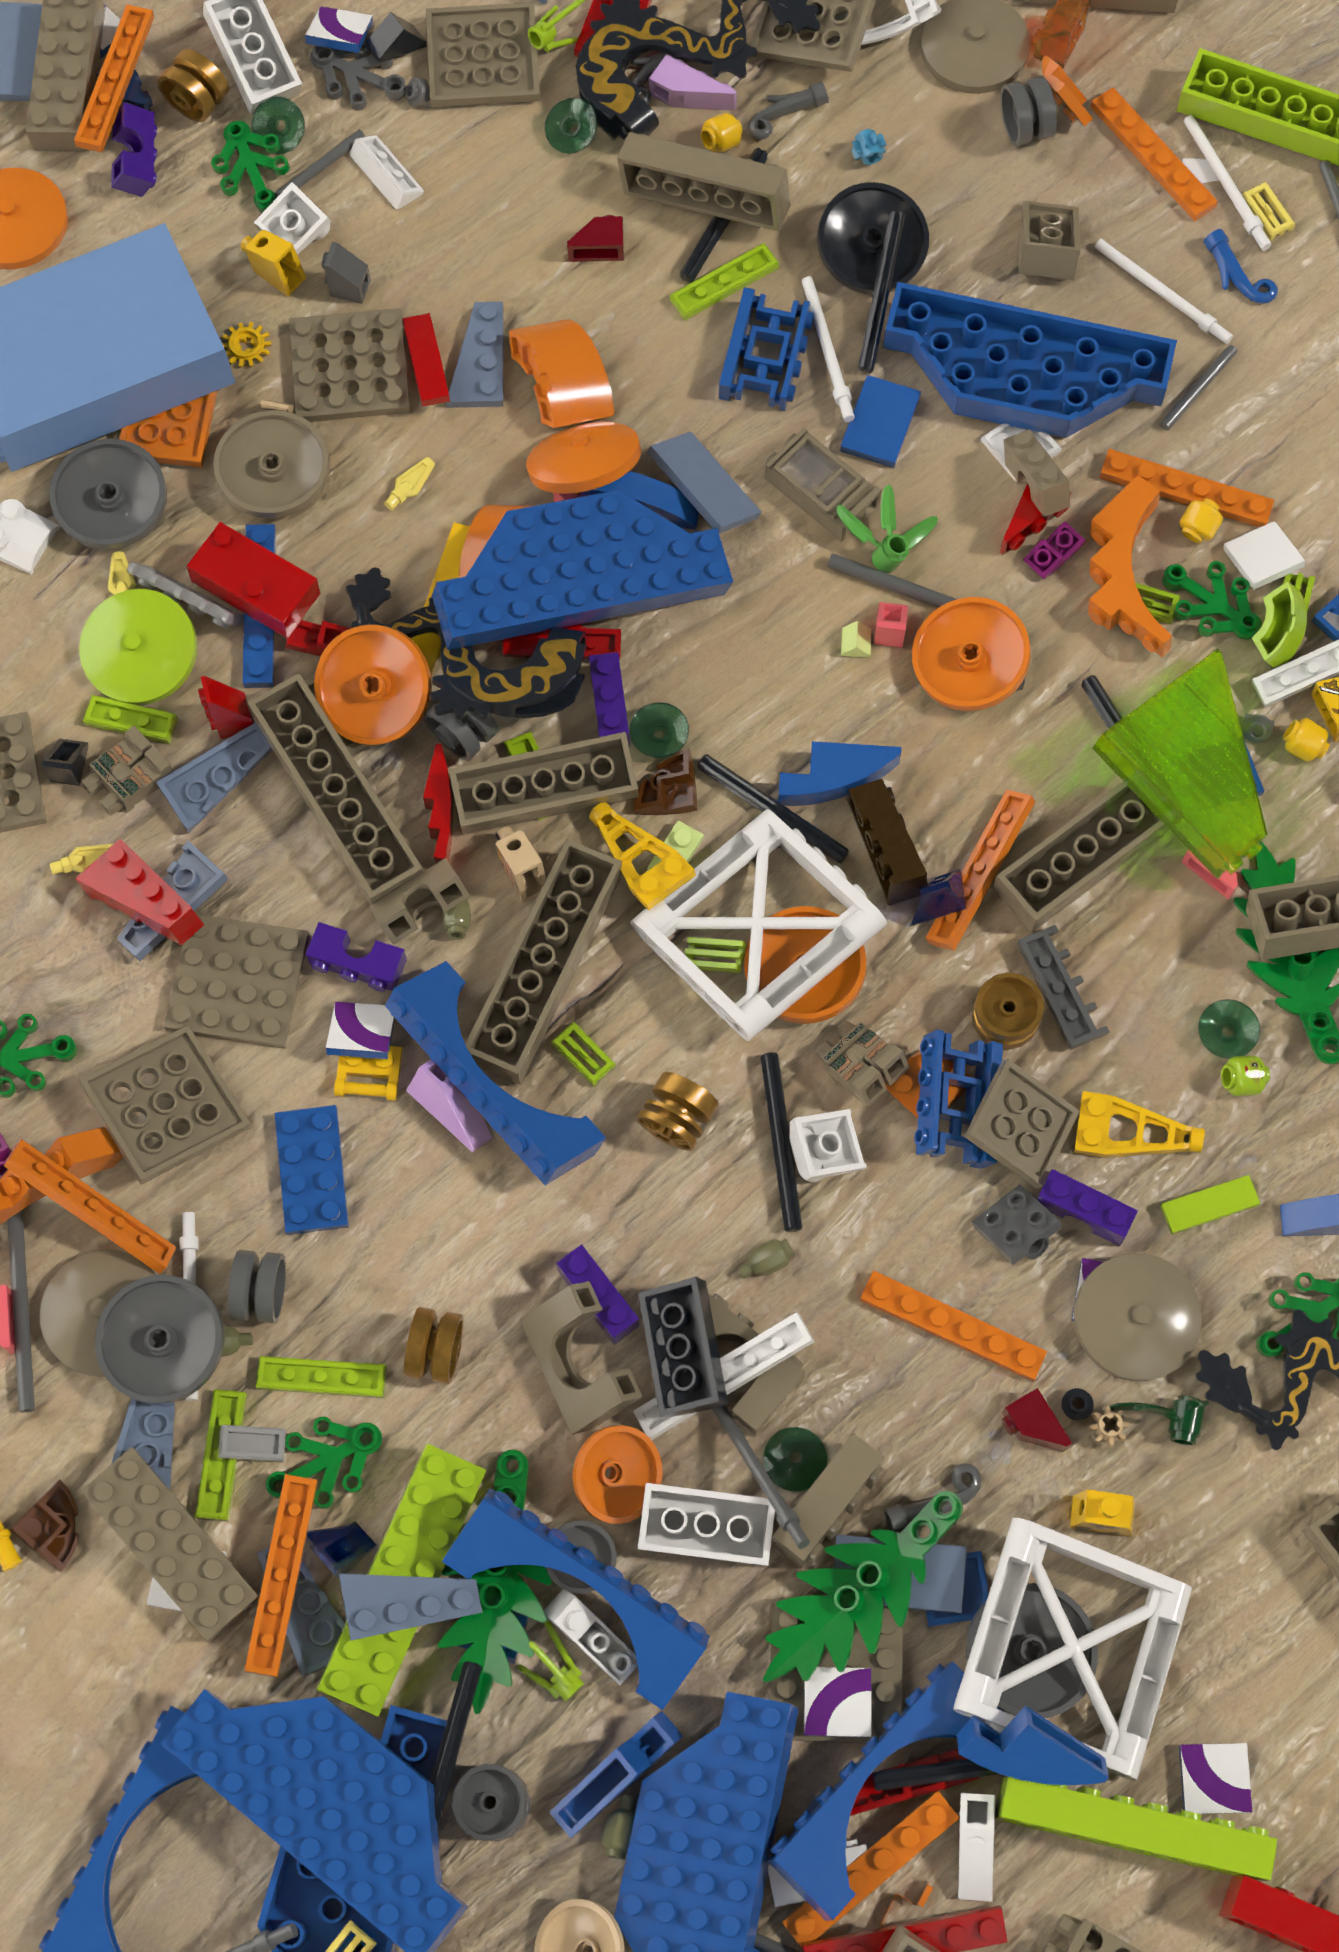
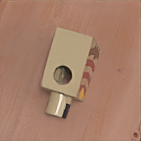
(520, 863)

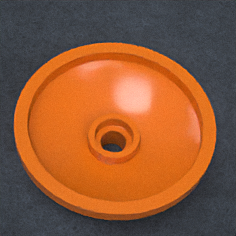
(632, 1465)

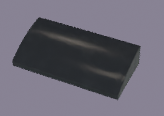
(683, 1348)

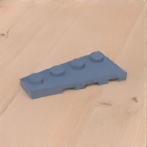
(480, 362)
(210, 777)
(193, 880)
(151, 1432)
(401, 1602)
(312, 1623)

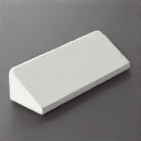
(385, 171)

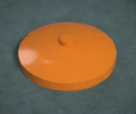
(30, 217)
(583, 457)
(971, 653)
(373, 684)
(786, 946)

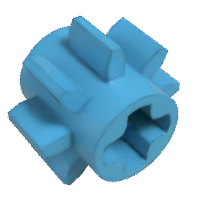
(868, 147)

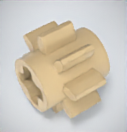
(1104, 1419)

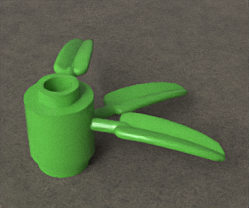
(893, 547)

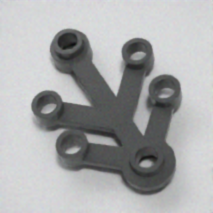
(355, 70)

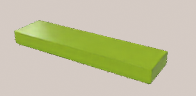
(724, 281)
(321, 1376)
(219, 1474)

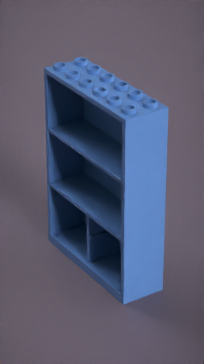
(102, 346)

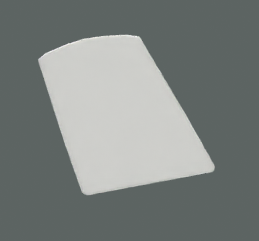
(1200, 169)

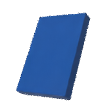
(880, 421)

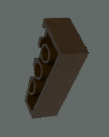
(887, 841)

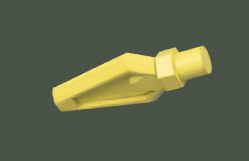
(410, 482)
(119, 578)
(79, 859)

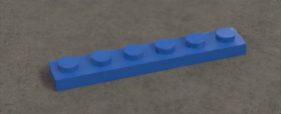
(258, 638)

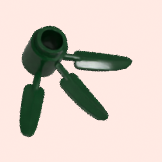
(1185, 1417)

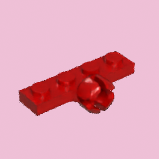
(597, 642)

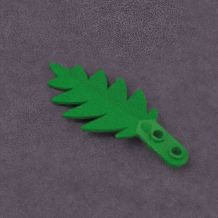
(1300, 976)
(498, 1593)
(859, 1593)

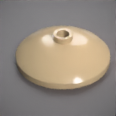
(578, 1927)

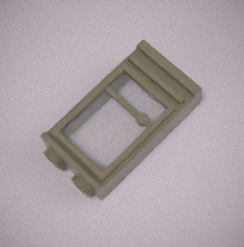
(819, 482)

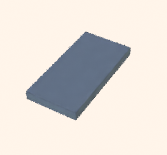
(18, 48)
(704, 482)
(943, 1581)

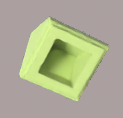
(856, 640)

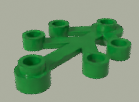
(248, 161)
(1214, 603)
(12, 1057)
(1314, 1310)
(331, 1457)

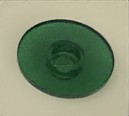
(270, 113)
(563, 118)
(655, 718)
(1238, 1019)
(790, 1475)

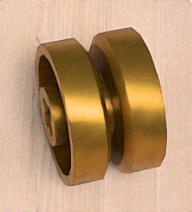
(193, 85)
(1004, 994)
(433, 1345)

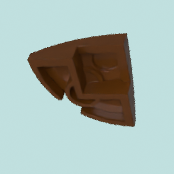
(670, 788)
(50, 1526)

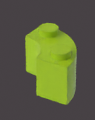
(1283, 625)

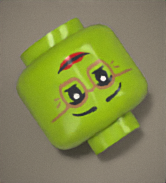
(1245, 1075)

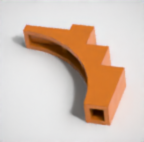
(1111, 566)
(77, 1153)

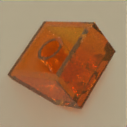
(1061, 30)

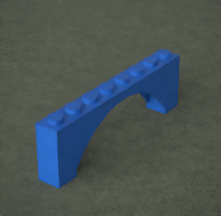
(541, 1139)
(507, 1535)
(816, 1851)
(86, 1916)

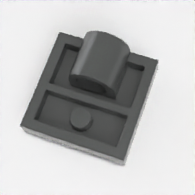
(1017, 1225)

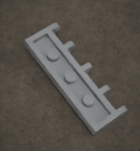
(177, 591)

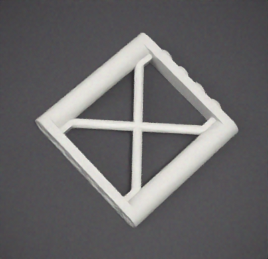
(757, 1008)
(1164, 1607)

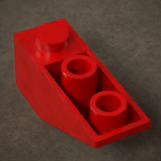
(1025, 521)
(224, 707)

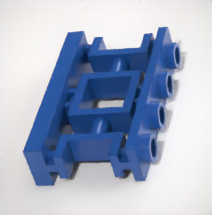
(743, 345)
(934, 1094)

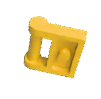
(373, 1068)

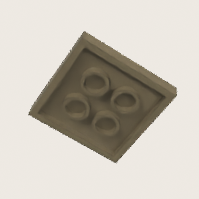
(1022, 1123)

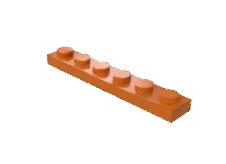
(114, 78)
(1154, 154)
(1187, 487)
(983, 866)
(90, 1206)
(953, 1326)
(281, 1576)
(879, 1863)

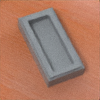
(251, 1443)

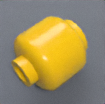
(721, 133)
(1201, 520)
(1306, 740)

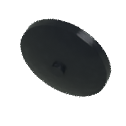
(854, 234)

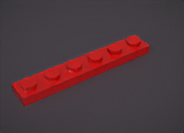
(946, 1933)

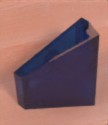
(940, 897)
(340, 1546)

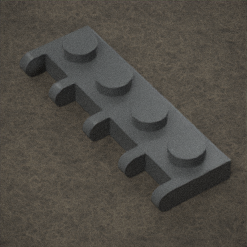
(1059, 988)

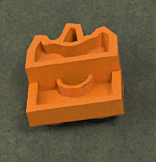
(1065, 92)
(907, 1087)

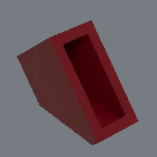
(598, 241)
(1035, 1422)

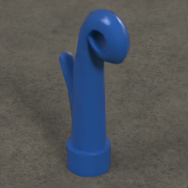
(1230, 268)

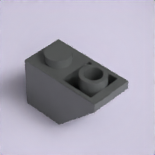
(345, 274)

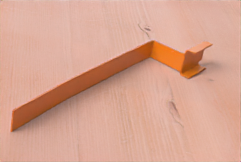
(922, 1900)

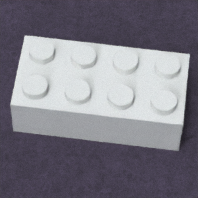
(252, 50)
(706, 1524)

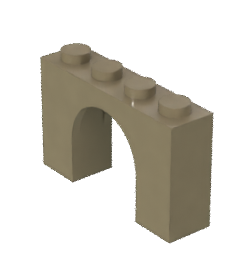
(550, 1335)
(770, 1387)

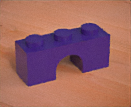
(134, 170)
(608, 694)
(378, 968)
(1104, 1214)
(616, 1317)

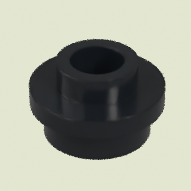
(1073, 1413)

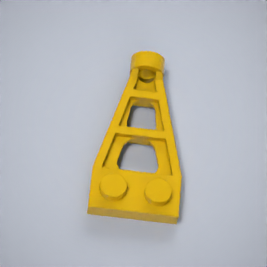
(659, 880)
(1094, 1125)

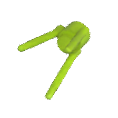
(544, 32)
(565, 1681)

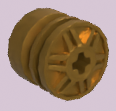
(678, 1108)

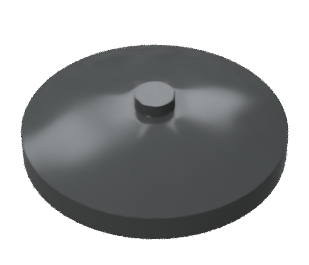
(108, 494)
(159, 1339)
(1032, 1638)

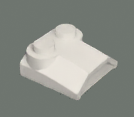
(294, 218)
(23, 535)
(825, 1145)

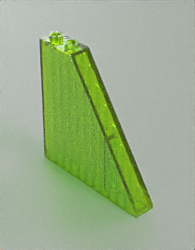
(1192, 766)

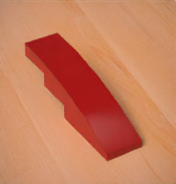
(426, 359)
(312, 637)
(439, 800)
(871, 1799)

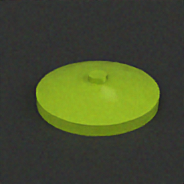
(138, 647)

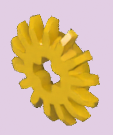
(242, 335)

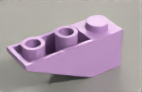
(688, 88)
(449, 1106)

